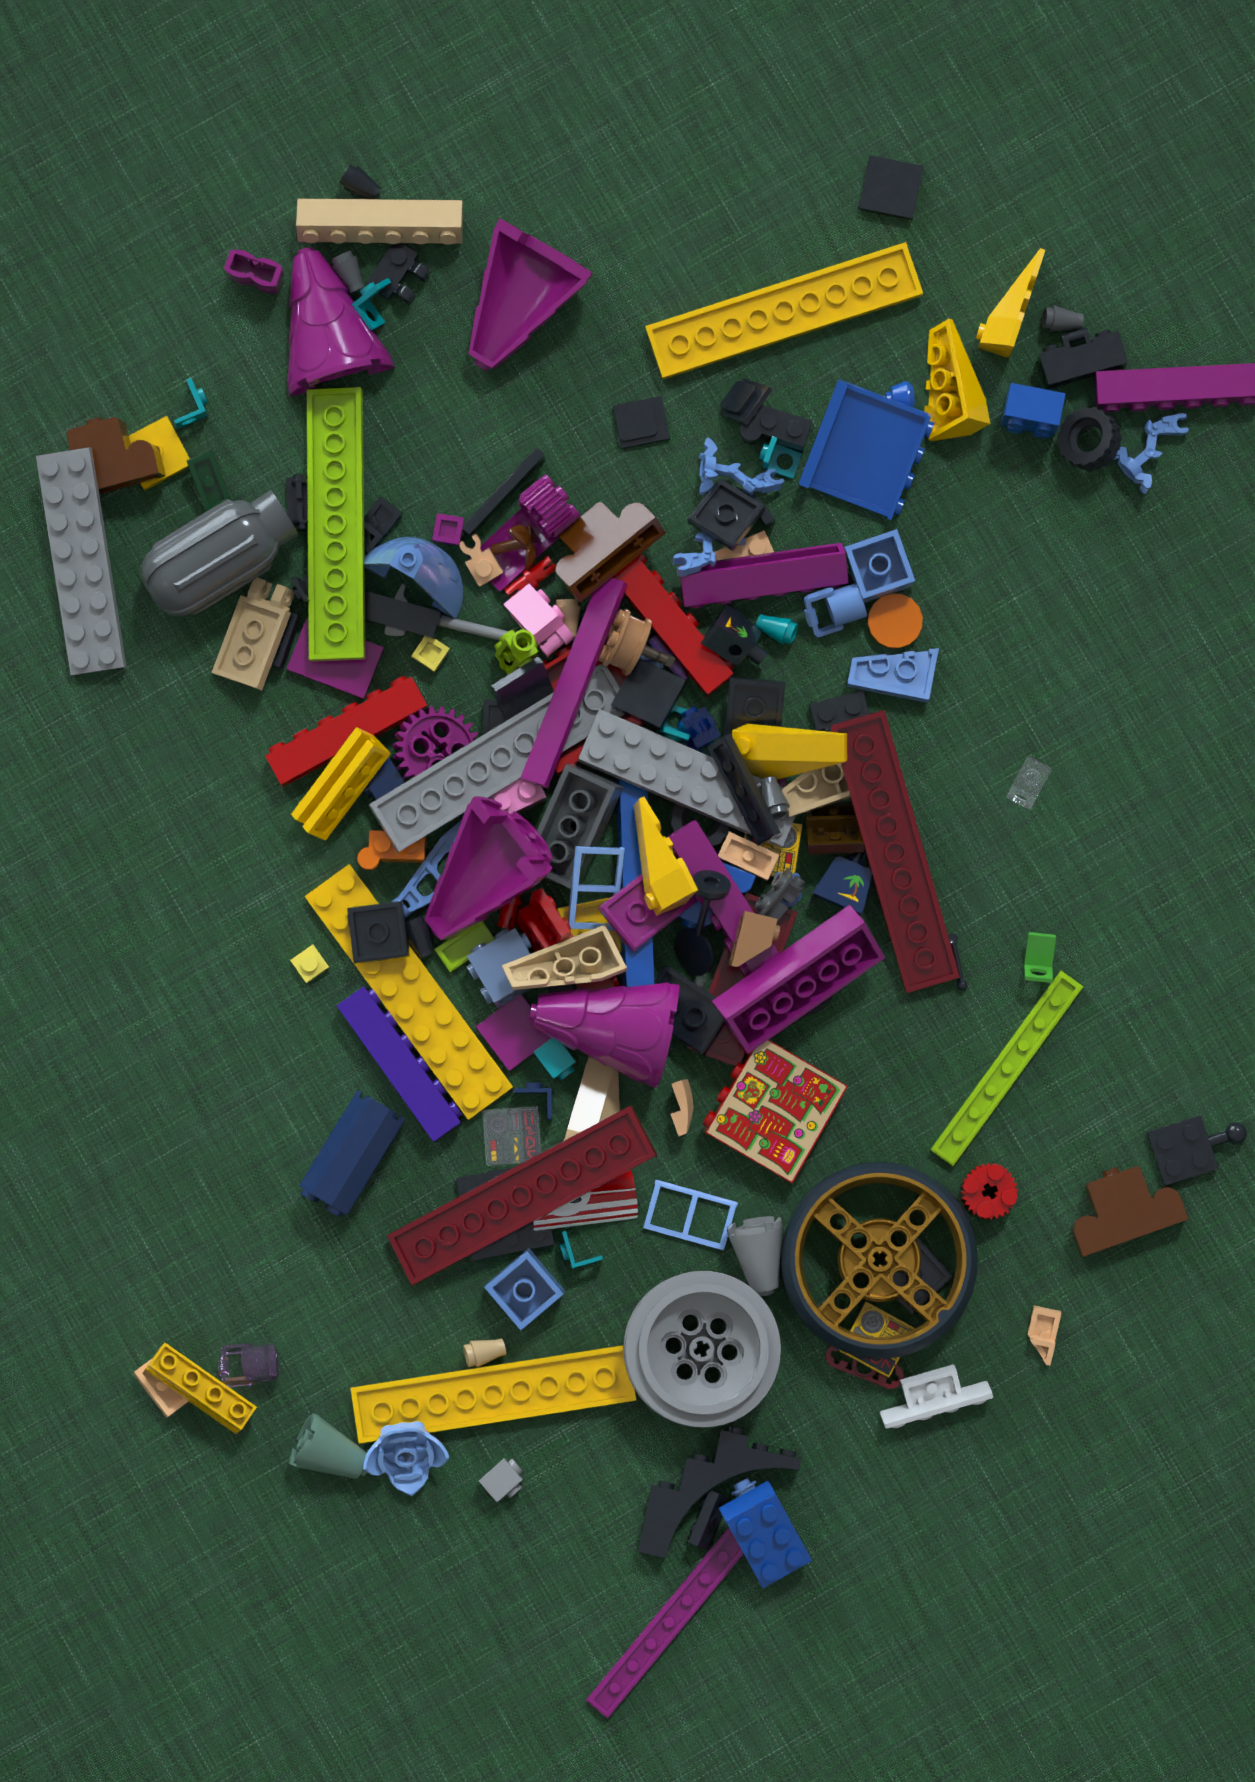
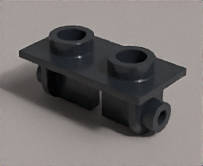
(297, 501)

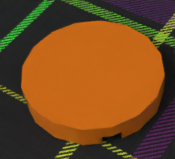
(895, 621)

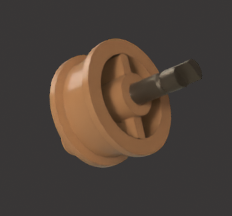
(627, 642)

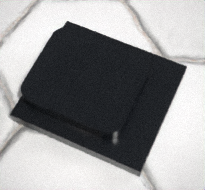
(744, 401)
(641, 422)

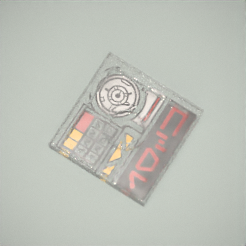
(511, 1135)

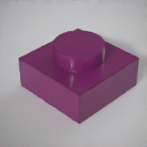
(448, 529)

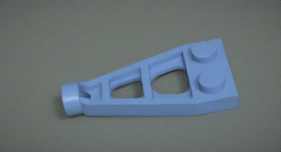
(410, 892)

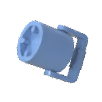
(843, 607)

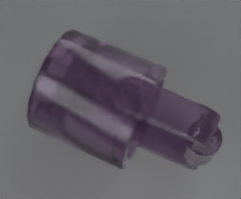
(257, 1361)

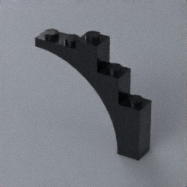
(732, 1457)

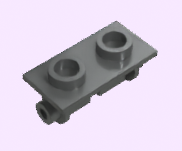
(782, 887)

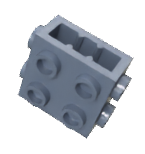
(488, 962)

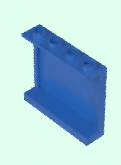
(866, 449)

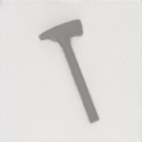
(451, 623)

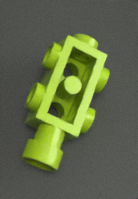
(515, 648)

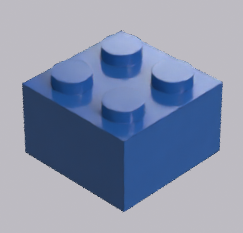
(1032, 410)

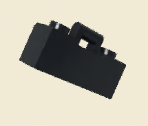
(1074, 364)

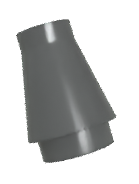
(348, 271)
(1061, 319)
(774, 797)

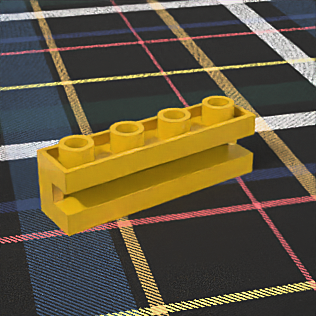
(341, 783)
(200, 1388)

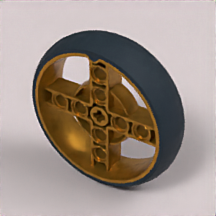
(938, 1313)

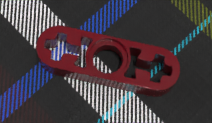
(881, 1379)

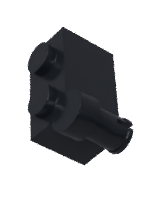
(787, 428)

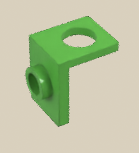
(1039, 957)

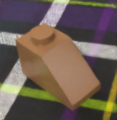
(752, 937)

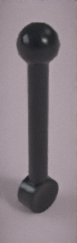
(961, 984)

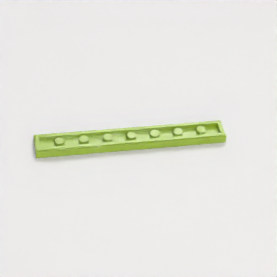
(1006, 1068)

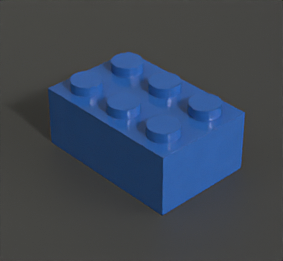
(765, 1534)

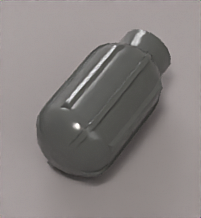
(215, 554)

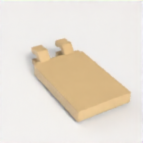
(254, 634)

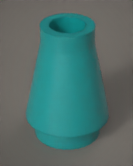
(779, 629)

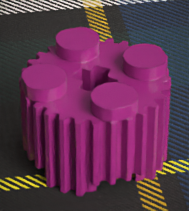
(548, 507)

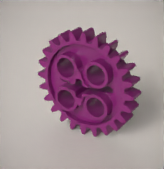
(455, 736)

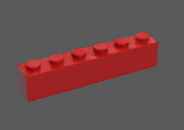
(674, 627)
(318, 747)

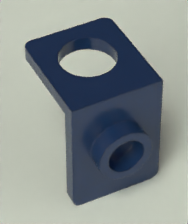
(536, 1088)

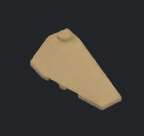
(573, 961)
(596, 1097)

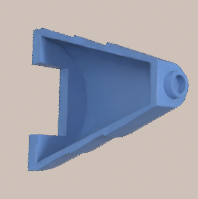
(425, 565)

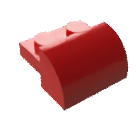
(542, 922)

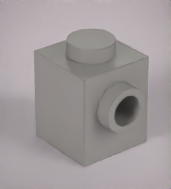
(503, 1479)

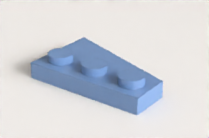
(896, 675)

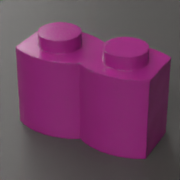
(261, 272)

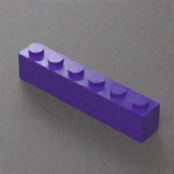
(399, 1064)

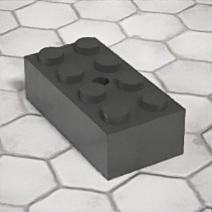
(587, 801)

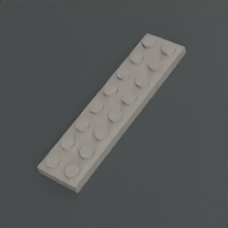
(81, 561)
(666, 771)

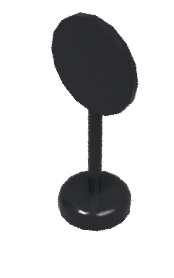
(691, 945)

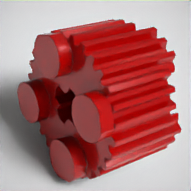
(994, 1176)

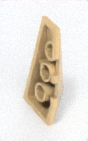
(816, 789)

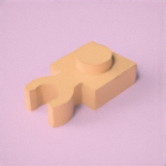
(482, 563)

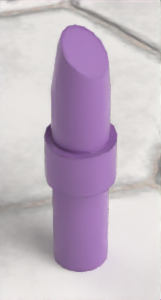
(676, 668)

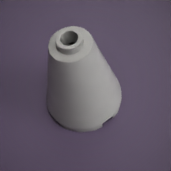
(758, 1251)

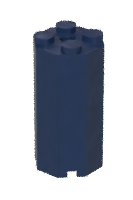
(351, 1154)

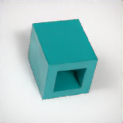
(555, 1059)

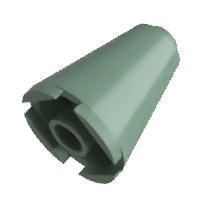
(327, 1450)

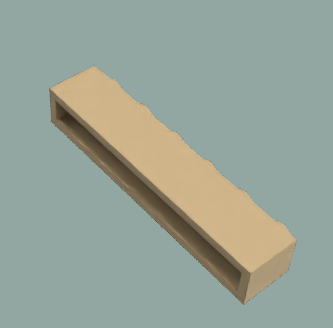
(379, 221)

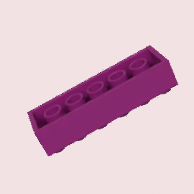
(798, 979)

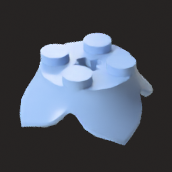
(406, 1455)

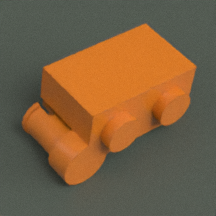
(382, 849)

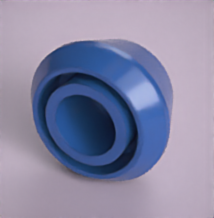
(902, 393)

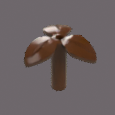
(524, 539)

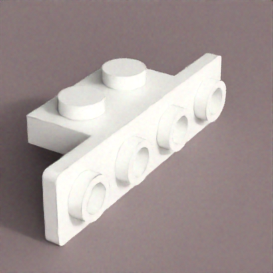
(934, 1394)

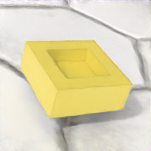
(430, 653)
(309, 964)

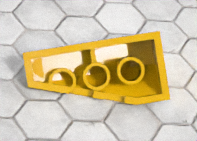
(1005, 321)
(954, 390)
(788, 751)
(664, 877)

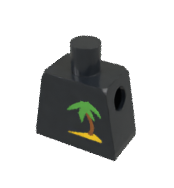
(734, 637)

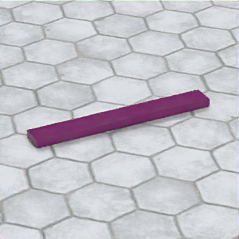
(573, 683)
(666, 1624)

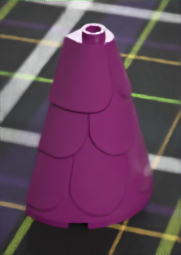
(519, 293)
(325, 329)
(486, 867)
(613, 1025)

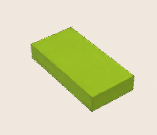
(455, 950)

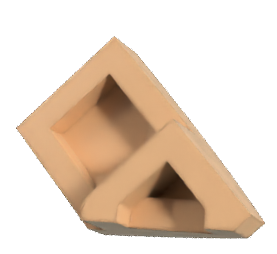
(684, 1097)
(1043, 1331)

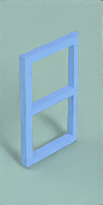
(575, 887)
(684, 1235)

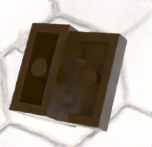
(833, 830)

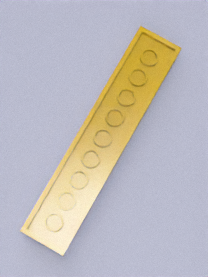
(784, 310)
(416, 1003)
(495, 1393)

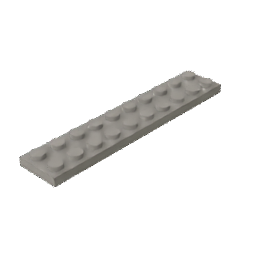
(481, 767)

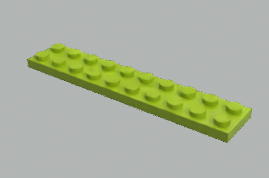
(335, 524)

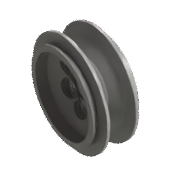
(747, 1327)

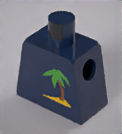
(845, 882)

